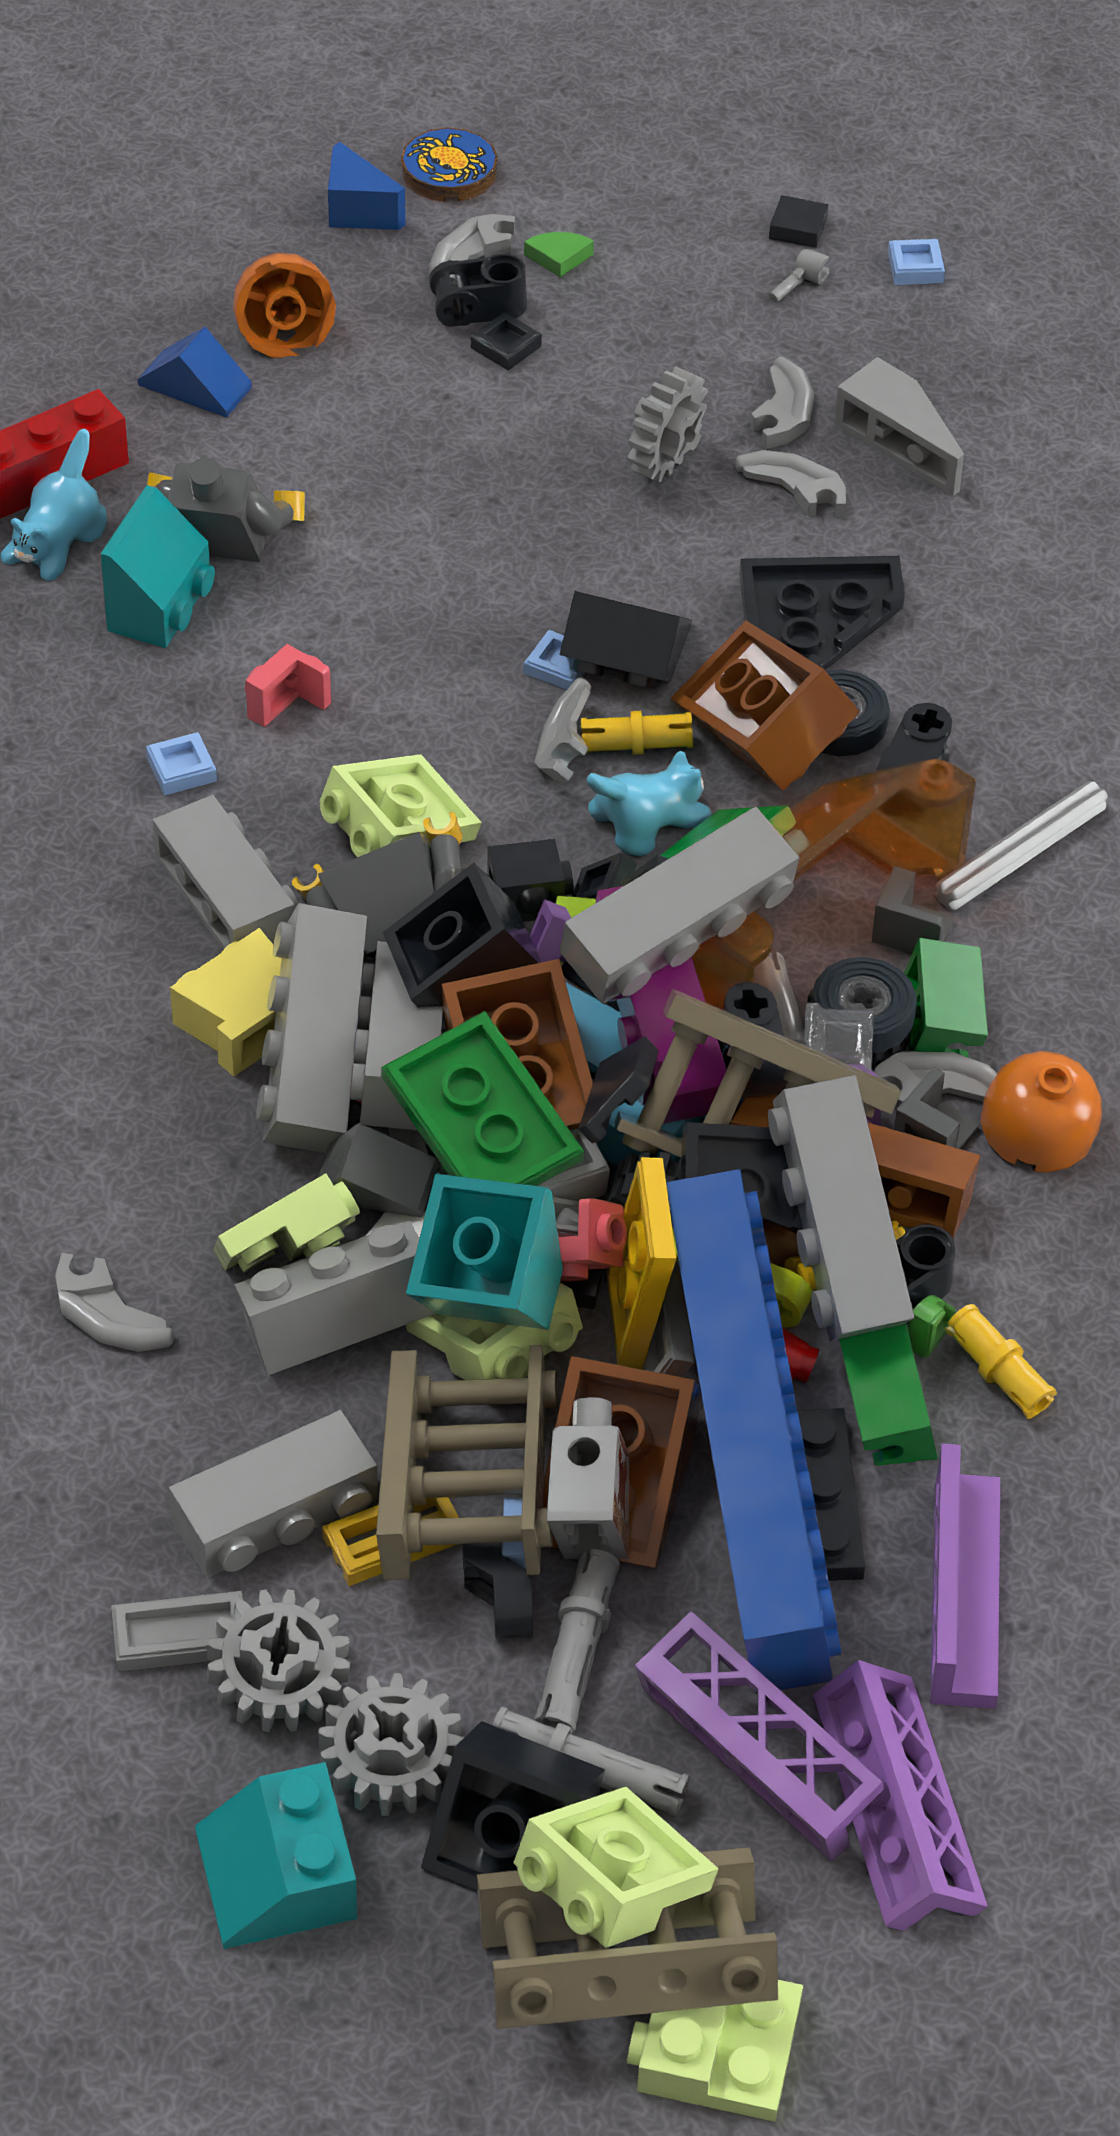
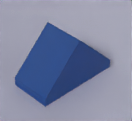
(362, 194)
(198, 373)

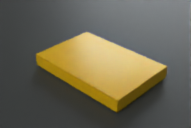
(648, 1262)

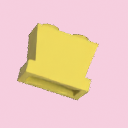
(228, 1001)

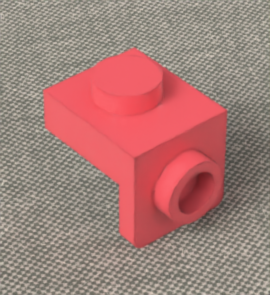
(282, 680)
(598, 1242)

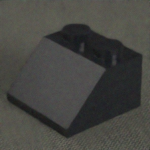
(623, 638)
(458, 935)
(490, 1796)

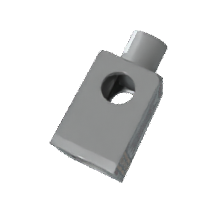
(589, 1483)

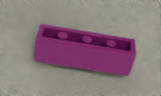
(644, 1016)

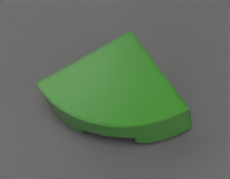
(559, 250)
(929, 1324)

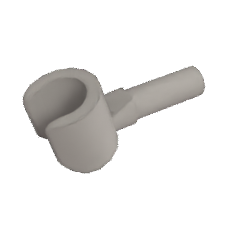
(808, 267)

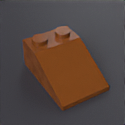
(767, 704)
(537, 1022)
(658, 1427)

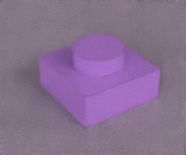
(549, 930)

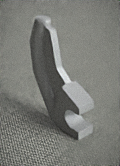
(475, 238)
(790, 408)
(802, 477)
(559, 735)
(962, 1074)
(98, 1310)

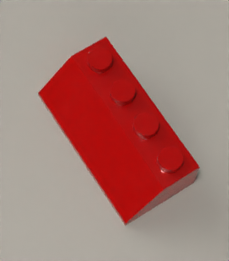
(42, 441)

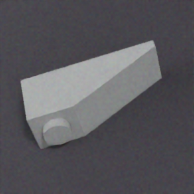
(899, 421)

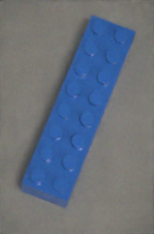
(754, 1431)

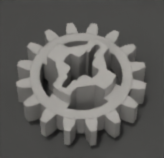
(667, 424)
(247, 1652)
(391, 1743)

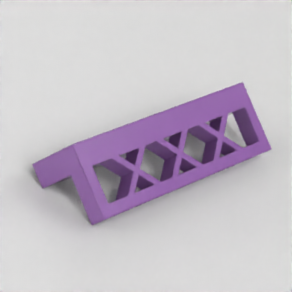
(965, 1586)
(745, 1755)
(894, 1834)

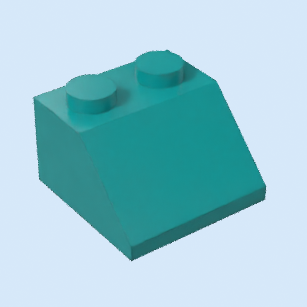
(154, 571)
(488, 1252)
(278, 1858)

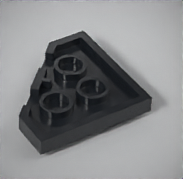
(821, 602)

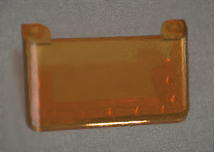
(891, 817)

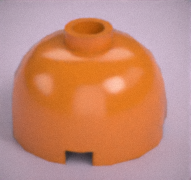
(284, 295)
(1042, 1111)

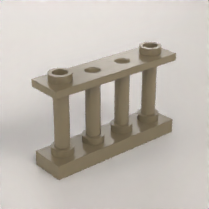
(749, 1048)
(412, 1439)
(627, 1979)

